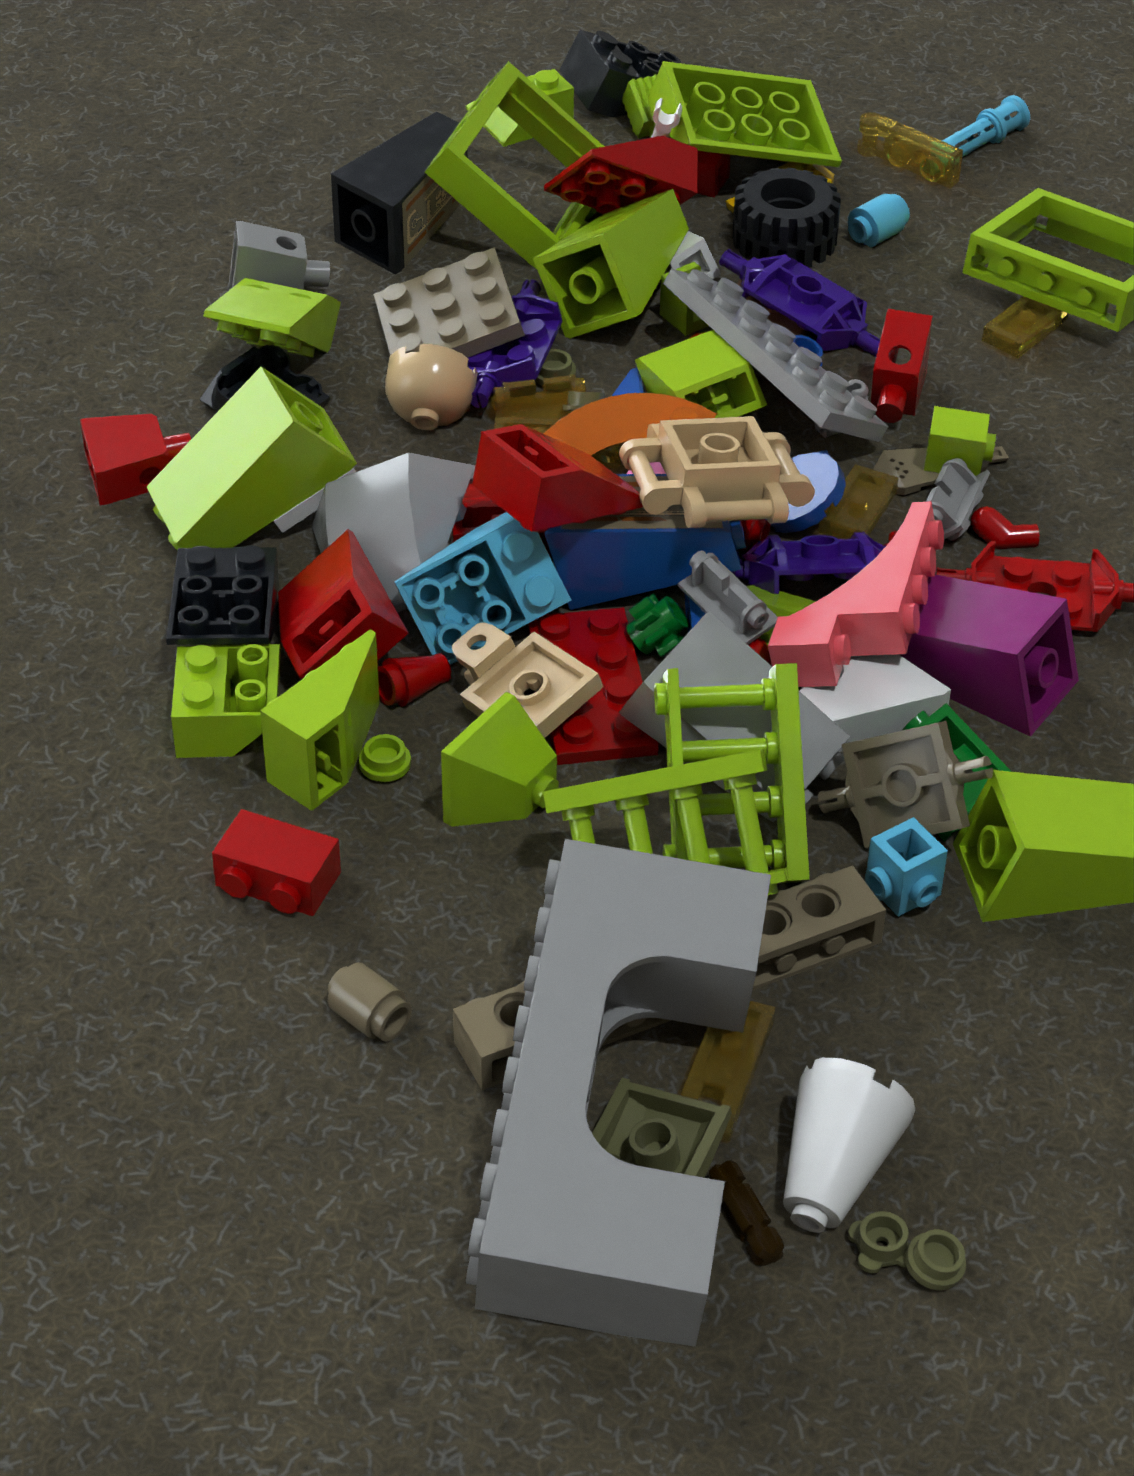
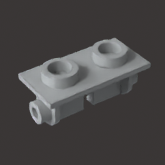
(956, 496)
(722, 593)

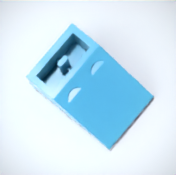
(487, 576)

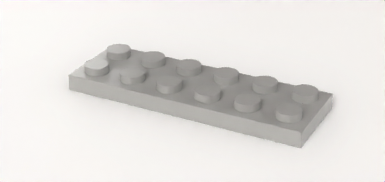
(775, 355)

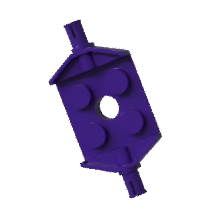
(806, 299)
(523, 356)
(805, 558)

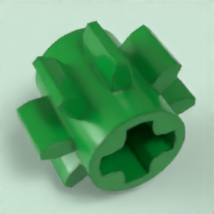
(656, 625)

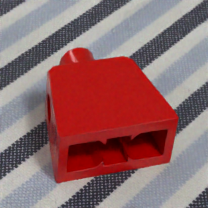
(899, 386)
(126, 453)

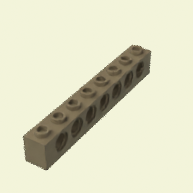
(800, 931)

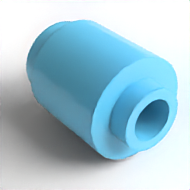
(878, 219)

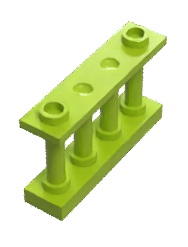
(781, 748)
(684, 786)

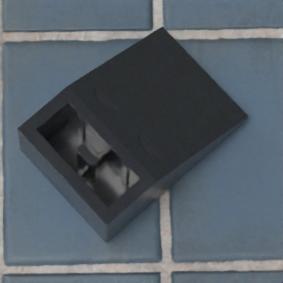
(603, 67)
(224, 596)

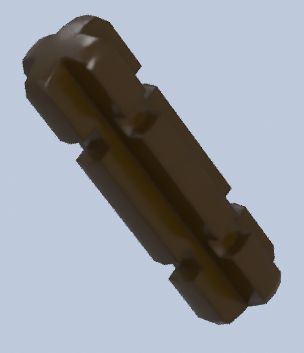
(748, 1215)

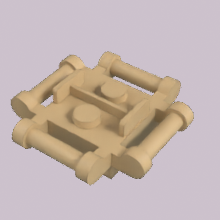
(717, 470)

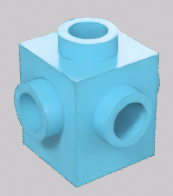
(906, 867)

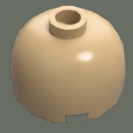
(429, 385)

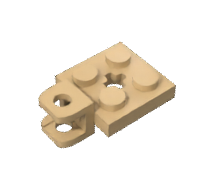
(532, 664)

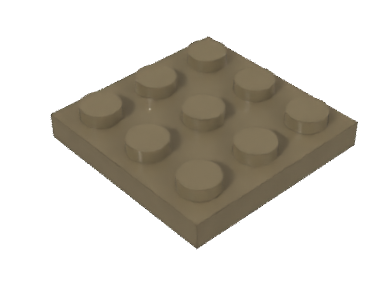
(451, 307)

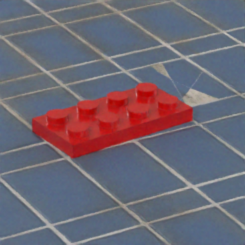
(597, 727)

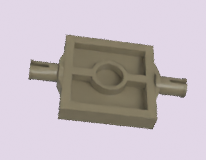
(905, 778)

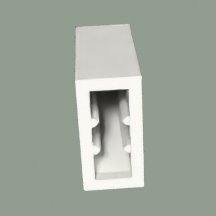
(878, 696)

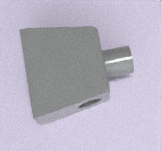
(274, 258)

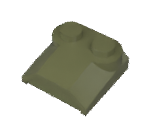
(661, 1129)

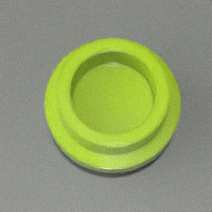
(384, 758)

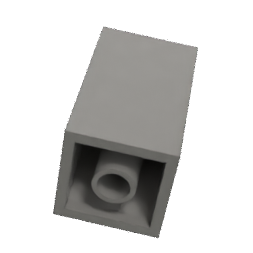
(718, 657)

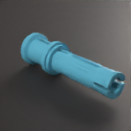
(1002, 123)

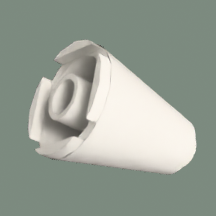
(840, 1139)

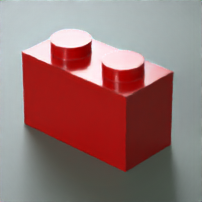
(276, 863)

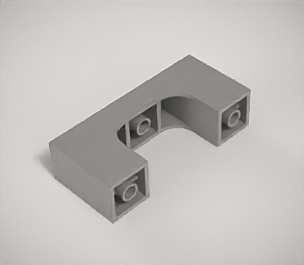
(561, 1219)

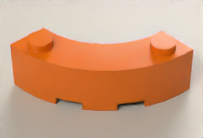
(620, 419)

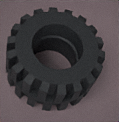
(786, 215)

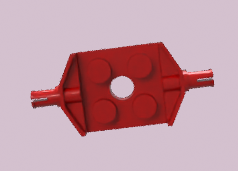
(1090, 588)

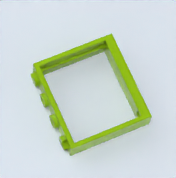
(483, 196)
(1048, 277)

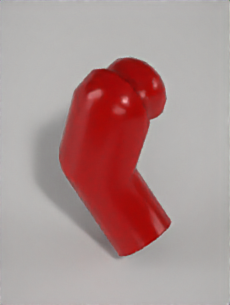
(993, 526)

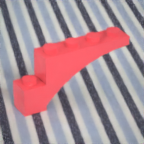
(867, 613)

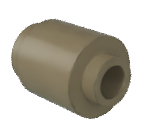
(368, 1002)

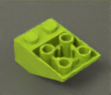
(277, 315)
(321, 724)

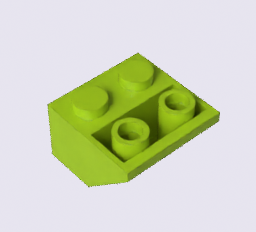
(705, 373)
(221, 697)

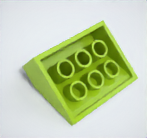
(745, 114)

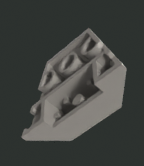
(397, 513)

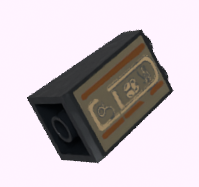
(387, 202)

